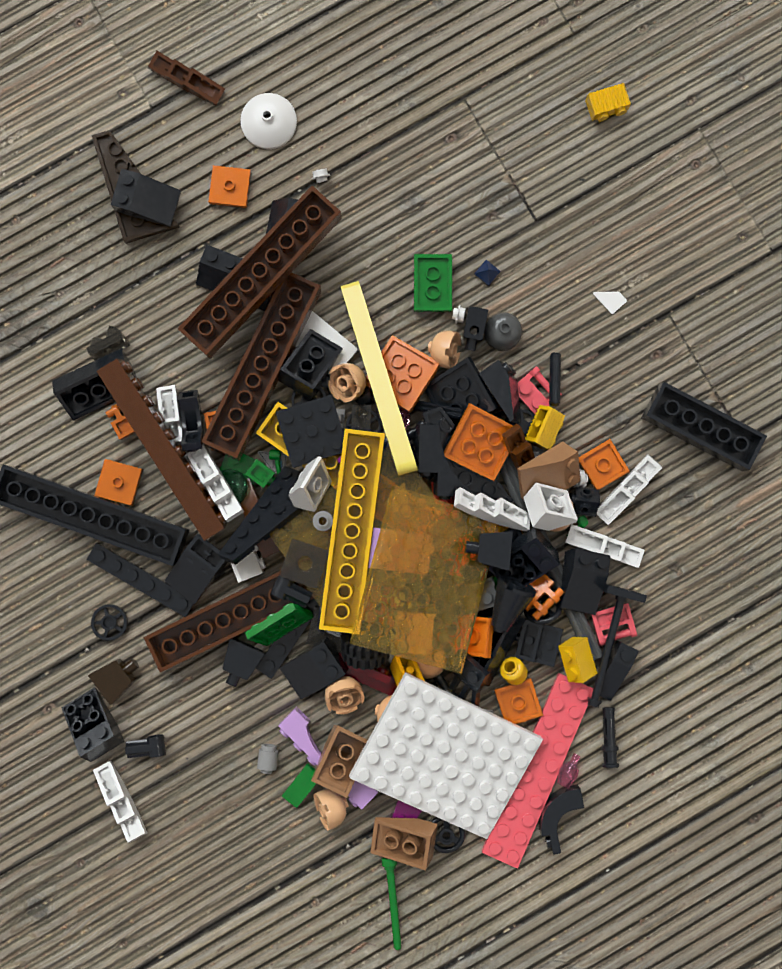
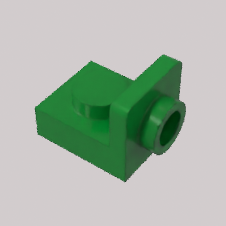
(260, 473)

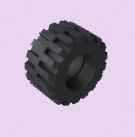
(359, 656)

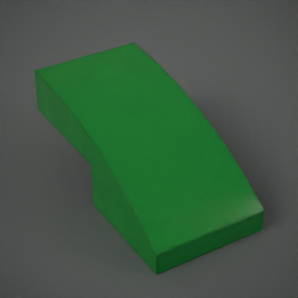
(300, 786)

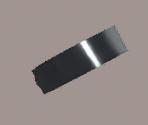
(191, 420)
(555, 807)

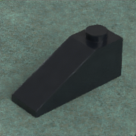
(619, 665)

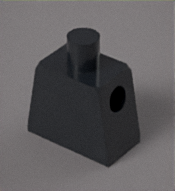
(477, 318)
(492, 549)
(241, 660)

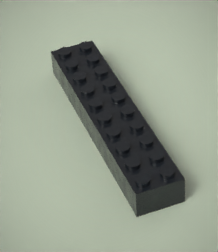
(91, 515)

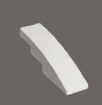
(169, 408)
(215, 483)
(628, 489)
(497, 512)
(603, 544)
(120, 801)

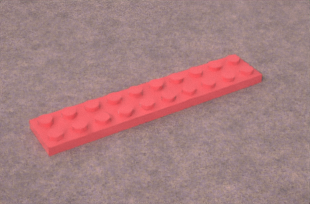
(557, 727)

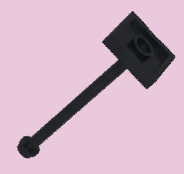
(621, 597)

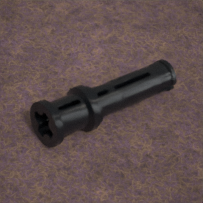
(609, 747)

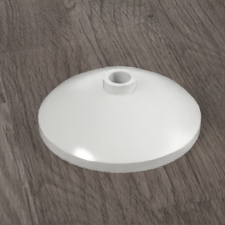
(271, 131)

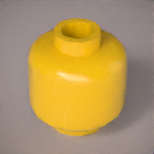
(513, 671)

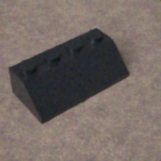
(215, 266)
(83, 389)
(500, 645)

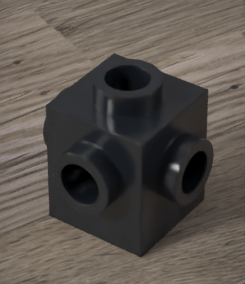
(585, 501)

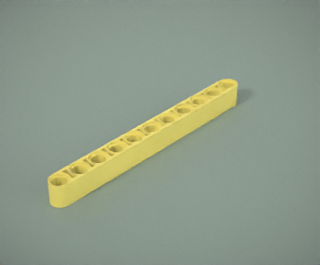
(379, 379)

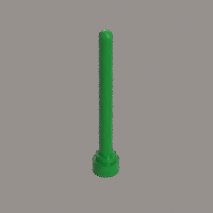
(389, 865)

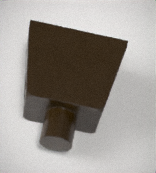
(114, 679)

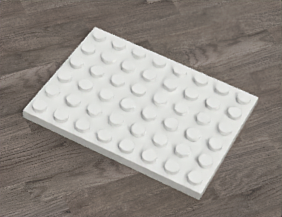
(445, 756)

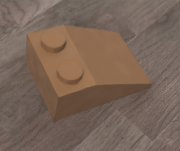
(554, 468)
(338, 760)
(404, 840)

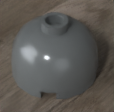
(503, 331)

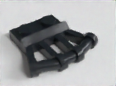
(472, 676)

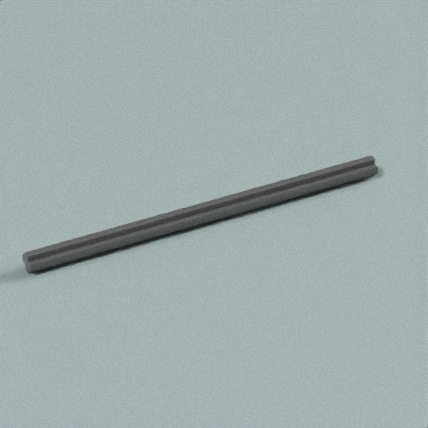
(577, 620)

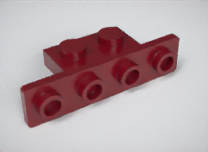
(376, 678)

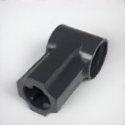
(289, 591)
(151, 746)

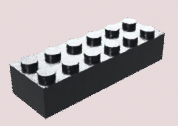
(704, 427)

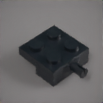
(538, 643)

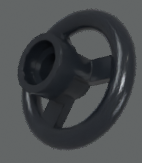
(548, 618)
(448, 840)

